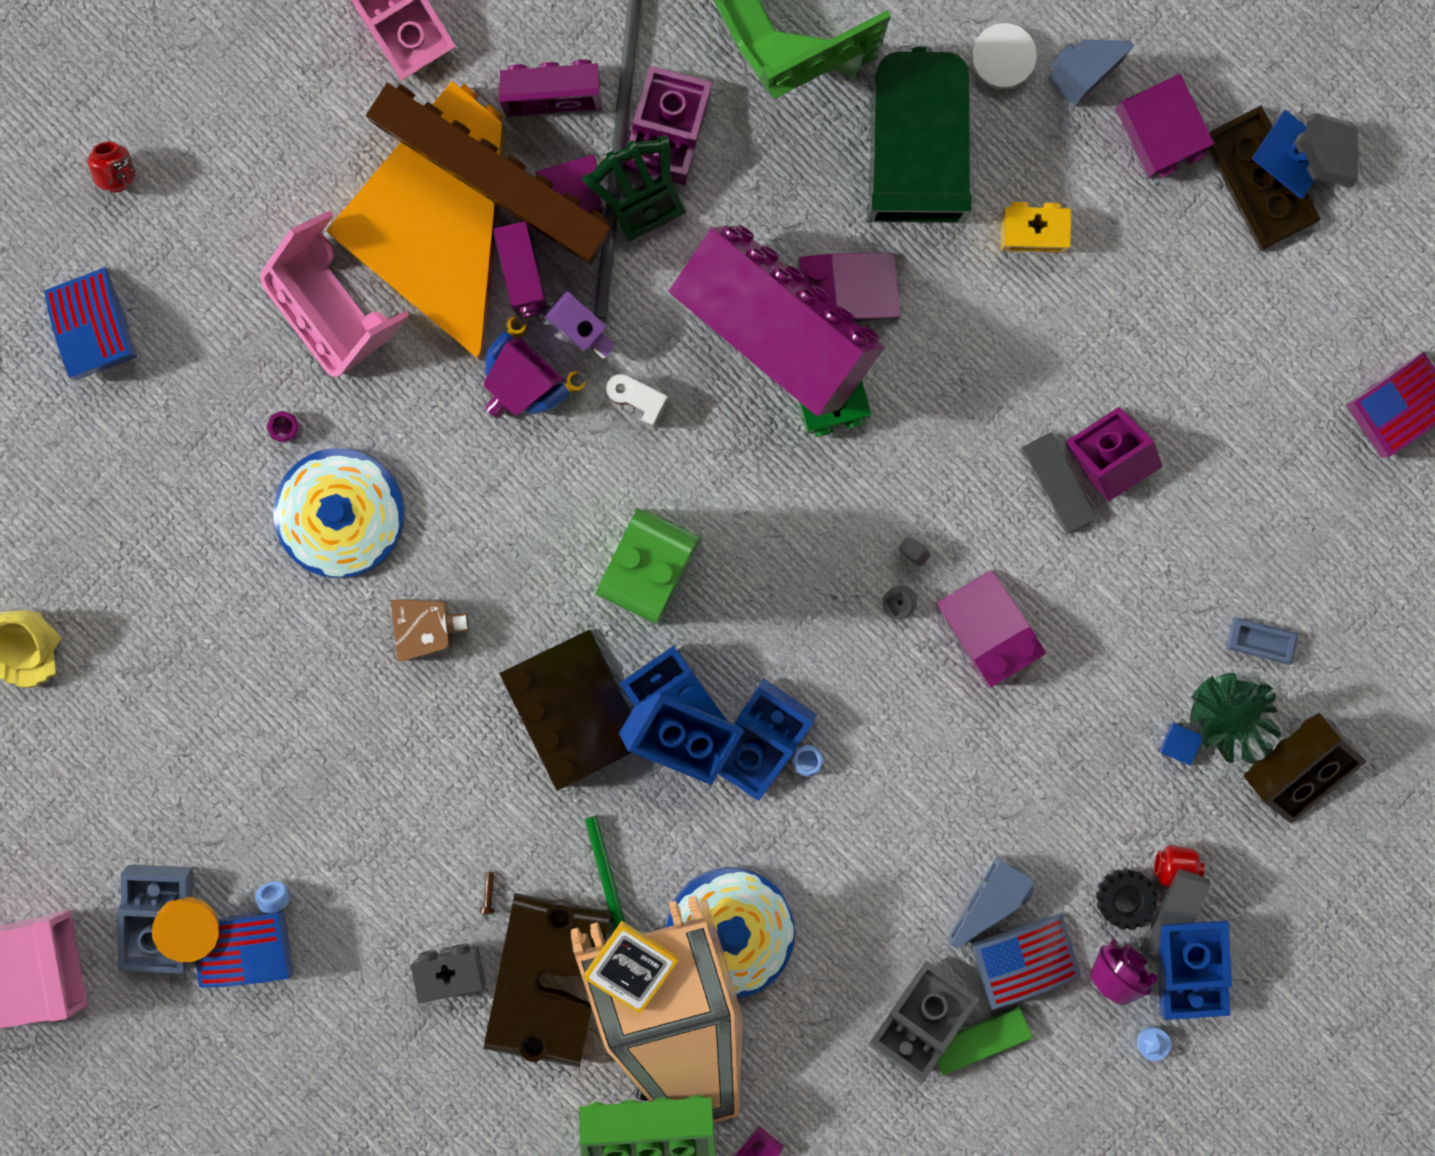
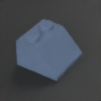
(1086, 65)

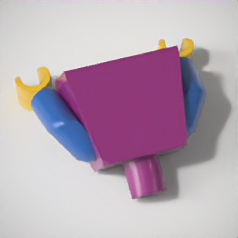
(521, 377)

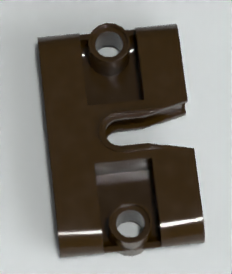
(521, 1003)

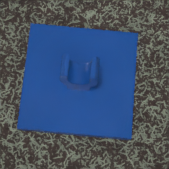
(1280, 155)

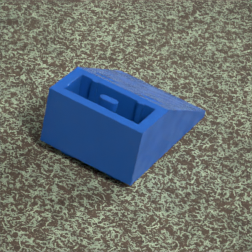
(672, 677)

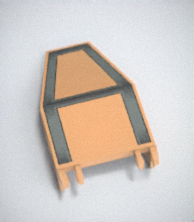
(691, 1026)

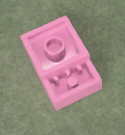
(406, 32)

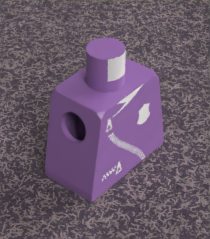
(566, 316)

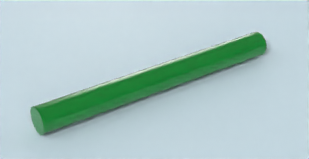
(604, 870)

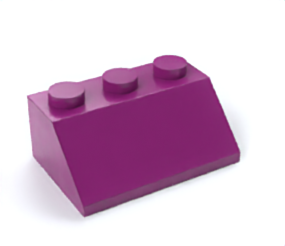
(550, 88)

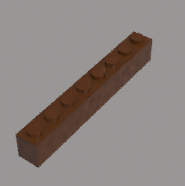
(489, 173)

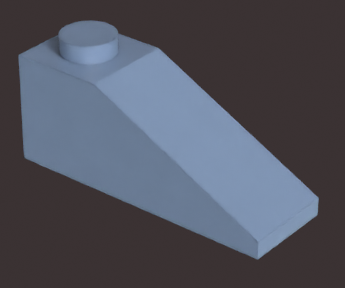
(995, 898)

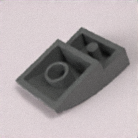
(924, 1022)

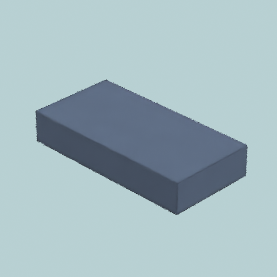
(1262, 641)

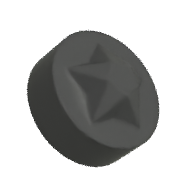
(899, 602)

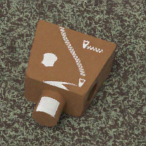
(424, 627)

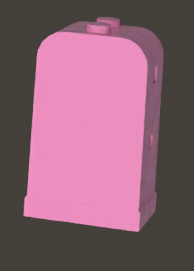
(40, 970)

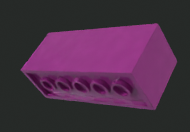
(776, 318)

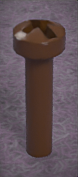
(486, 909)

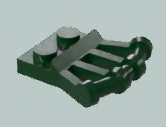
(648, 205)

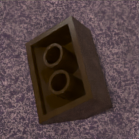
(1304, 768)

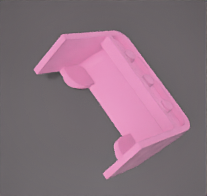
(318, 304)

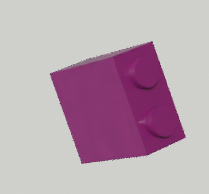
(1165, 127)
(521, 269)

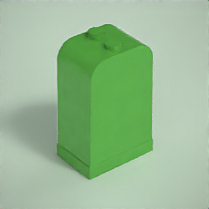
(648, 565)

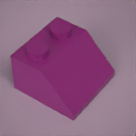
(1114, 453)

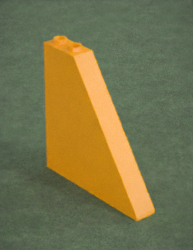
(431, 230)

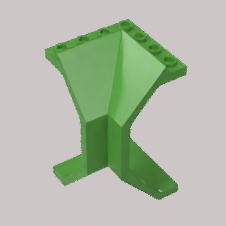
(791, 60)

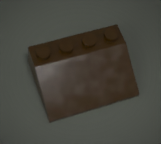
(570, 708)

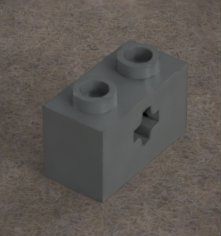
(434, 985)

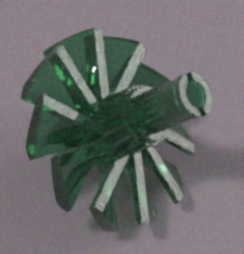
(1232, 710)

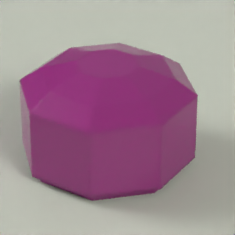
(283, 427)

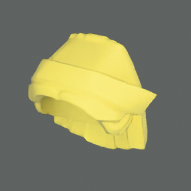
(26, 648)

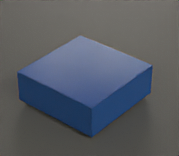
(1180, 744)

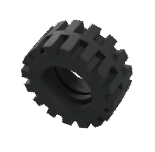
(1145, 907)

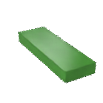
(985, 1040)

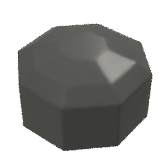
(914, 551)

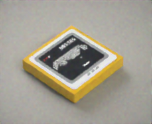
(630, 967)

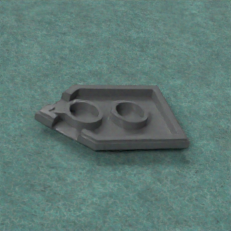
(1330, 149)

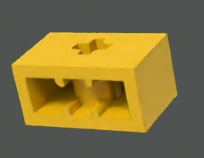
(1019, 237)

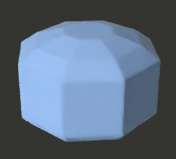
(807, 760)

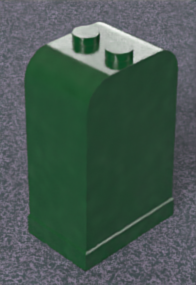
(920, 139)

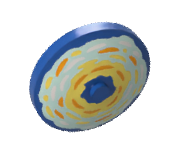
(338, 513)
(750, 922)

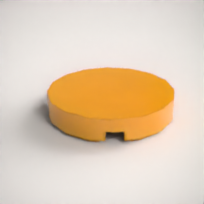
(185, 929)

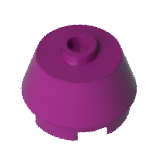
(1121, 974)

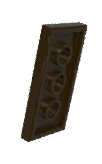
(1263, 201)

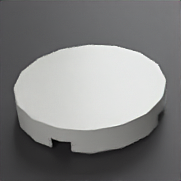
(1003, 56)

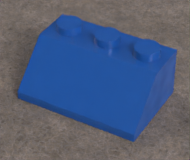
(680, 737)

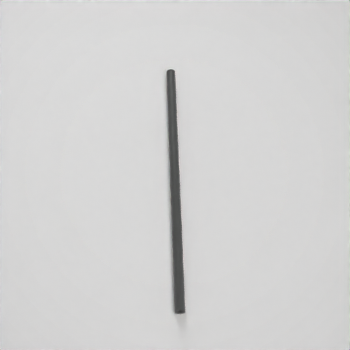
(619, 143)

